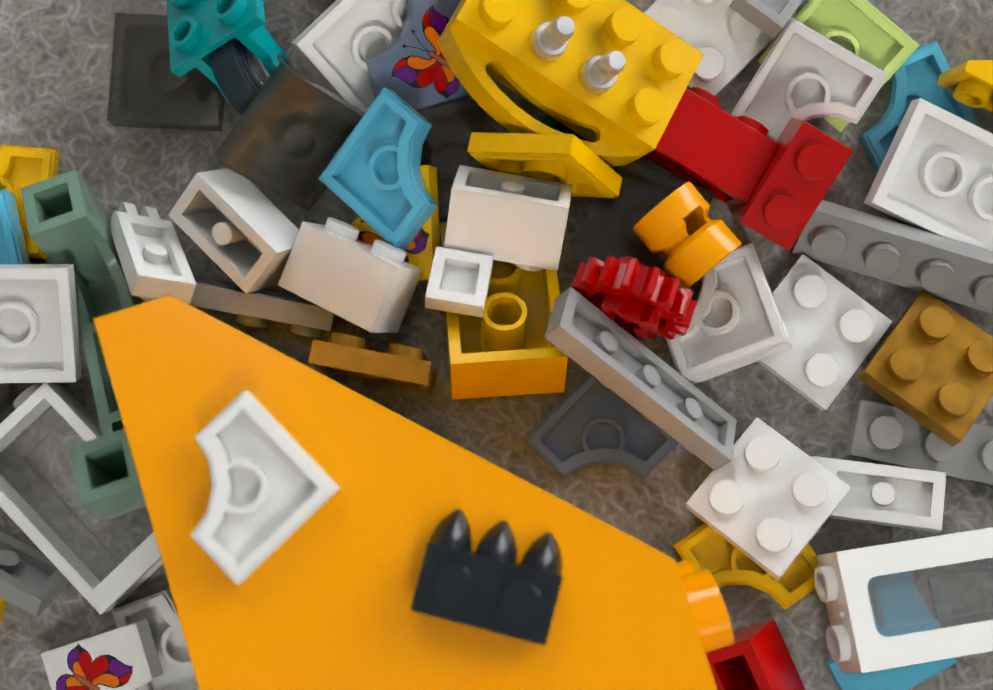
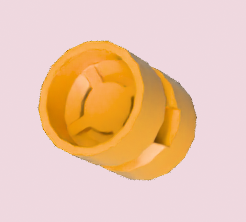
(686, 235)

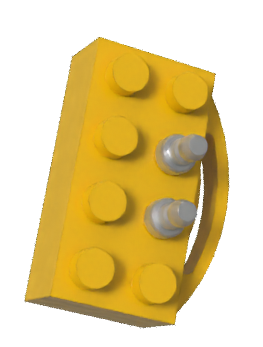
(580, 61)

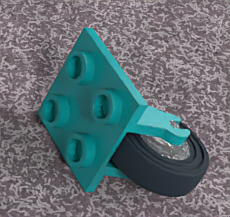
(225, 44)

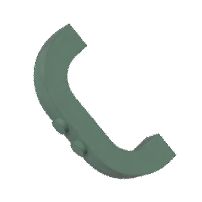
(75, 230)

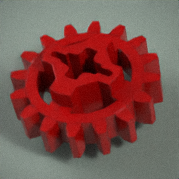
(636, 296)

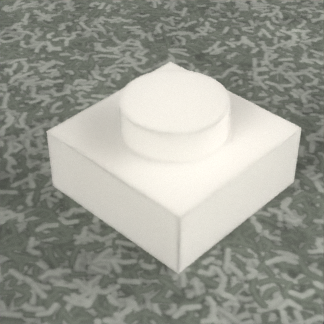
(459, 281)

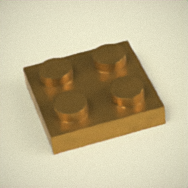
(354, 358)
(934, 368)

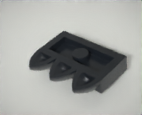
(488, 585)

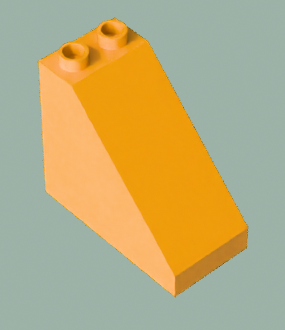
(342, 587)

